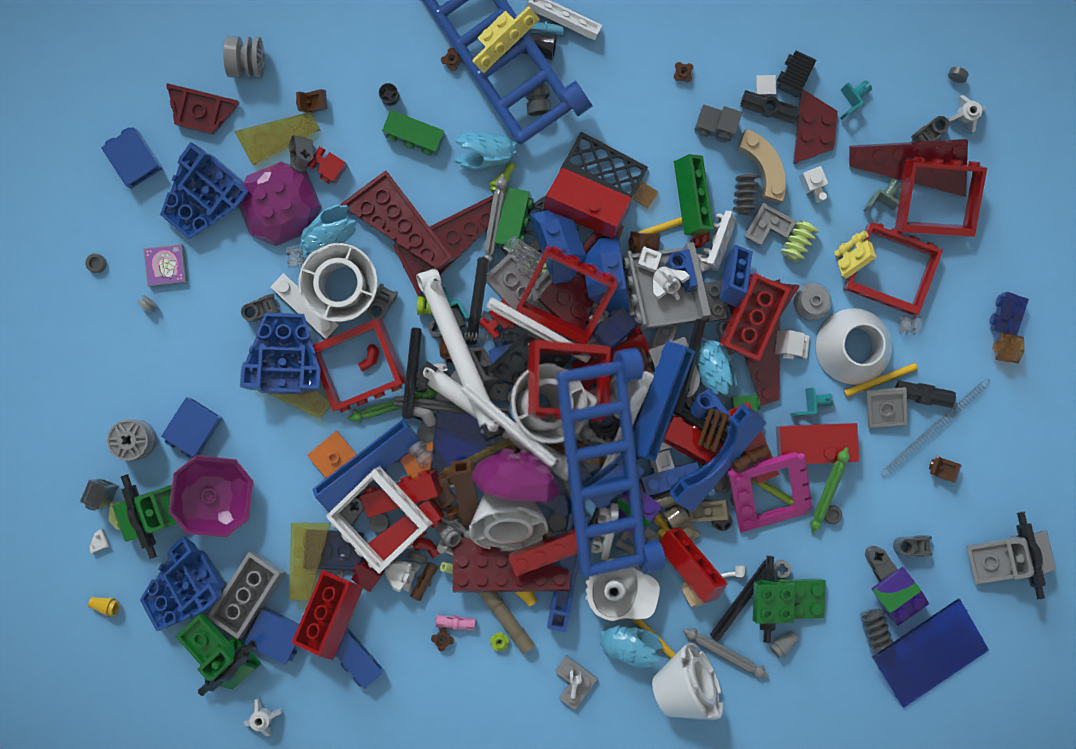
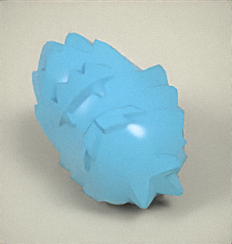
(485, 150)
(327, 229)
(716, 367)
(631, 645)

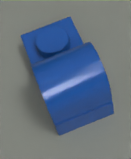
(685, 261)
(706, 401)

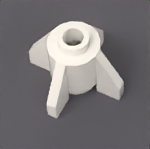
(968, 113)
(668, 281)
(401, 574)
(265, 716)

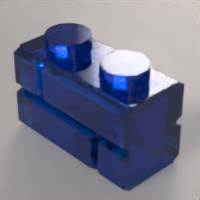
(1008, 313)

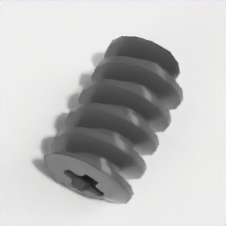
(745, 194)
(877, 629)

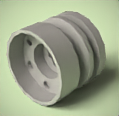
(240, 57)
(142, 438)

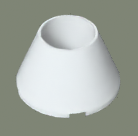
(318, 268)
(831, 347)
(534, 427)
(507, 523)
(688, 686)

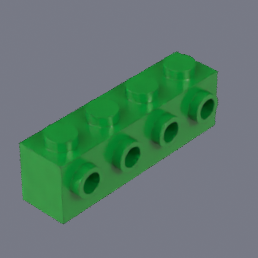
(693, 195)

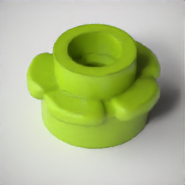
(504, 641)

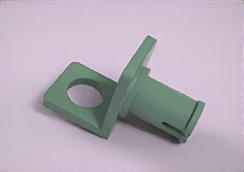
(886, 197)

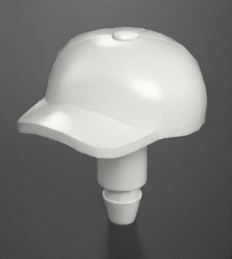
(622, 594)

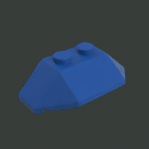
(558, 232)
(607, 258)

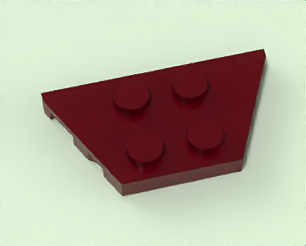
(199, 109)
(814, 128)

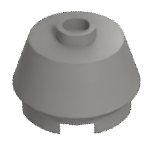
(812, 301)

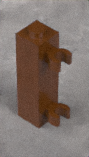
(464, 490)

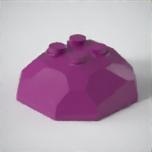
(279, 203)
(516, 477)
(211, 496)

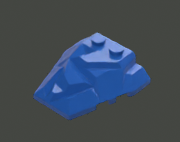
(201, 192)
(281, 357)
(183, 587)

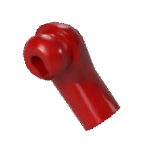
(700, 240)
(372, 358)
(426, 544)

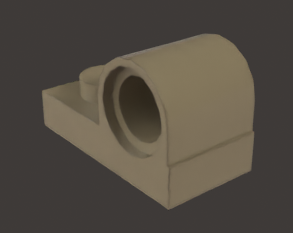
(710, 511)
(678, 517)

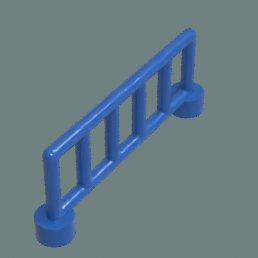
(571, 96)
(648, 555)

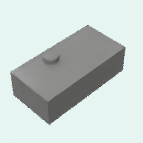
(246, 594)

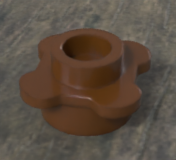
(451, 64)
(679, 75)
(442, 644)

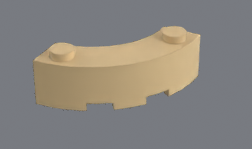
(769, 164)

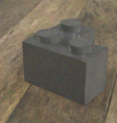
(718, 122)

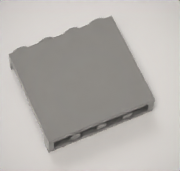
(667, 310)

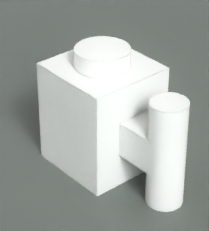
(813, 182)
(792, 344)

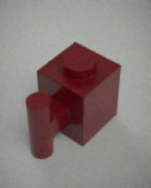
(366, 576)

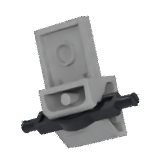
(1016, 557)

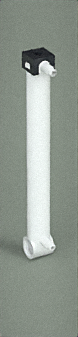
(431, 285)
(451, 390)

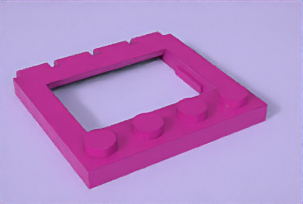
(744, 499)

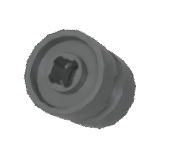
(538, 101)

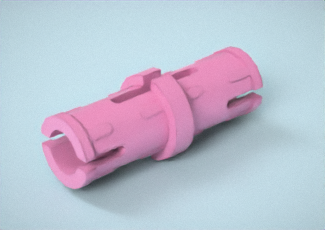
(455, 622)

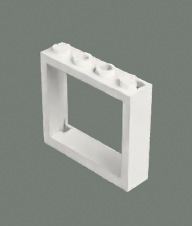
(399, 497)

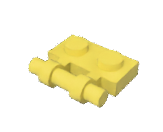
(856, 259)

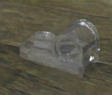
(525, 254)

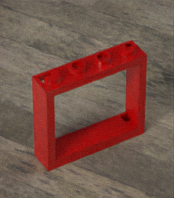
(973, 202)
(911, 242)
(554, 322)
(390, 354)
(603, 383)

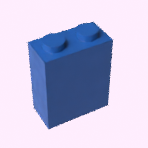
(131, 157)
(191, 427)
(274, 635)

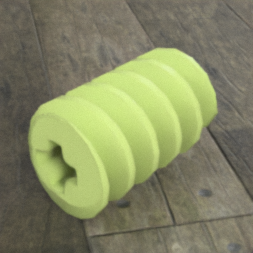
(798, 241)

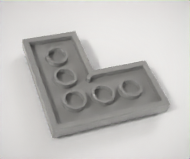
(511, 285)

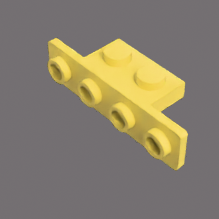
(502, 36)

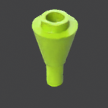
(507, 172)

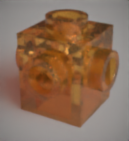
(1009, 348)

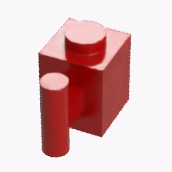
(330, 167)
(498, 320)

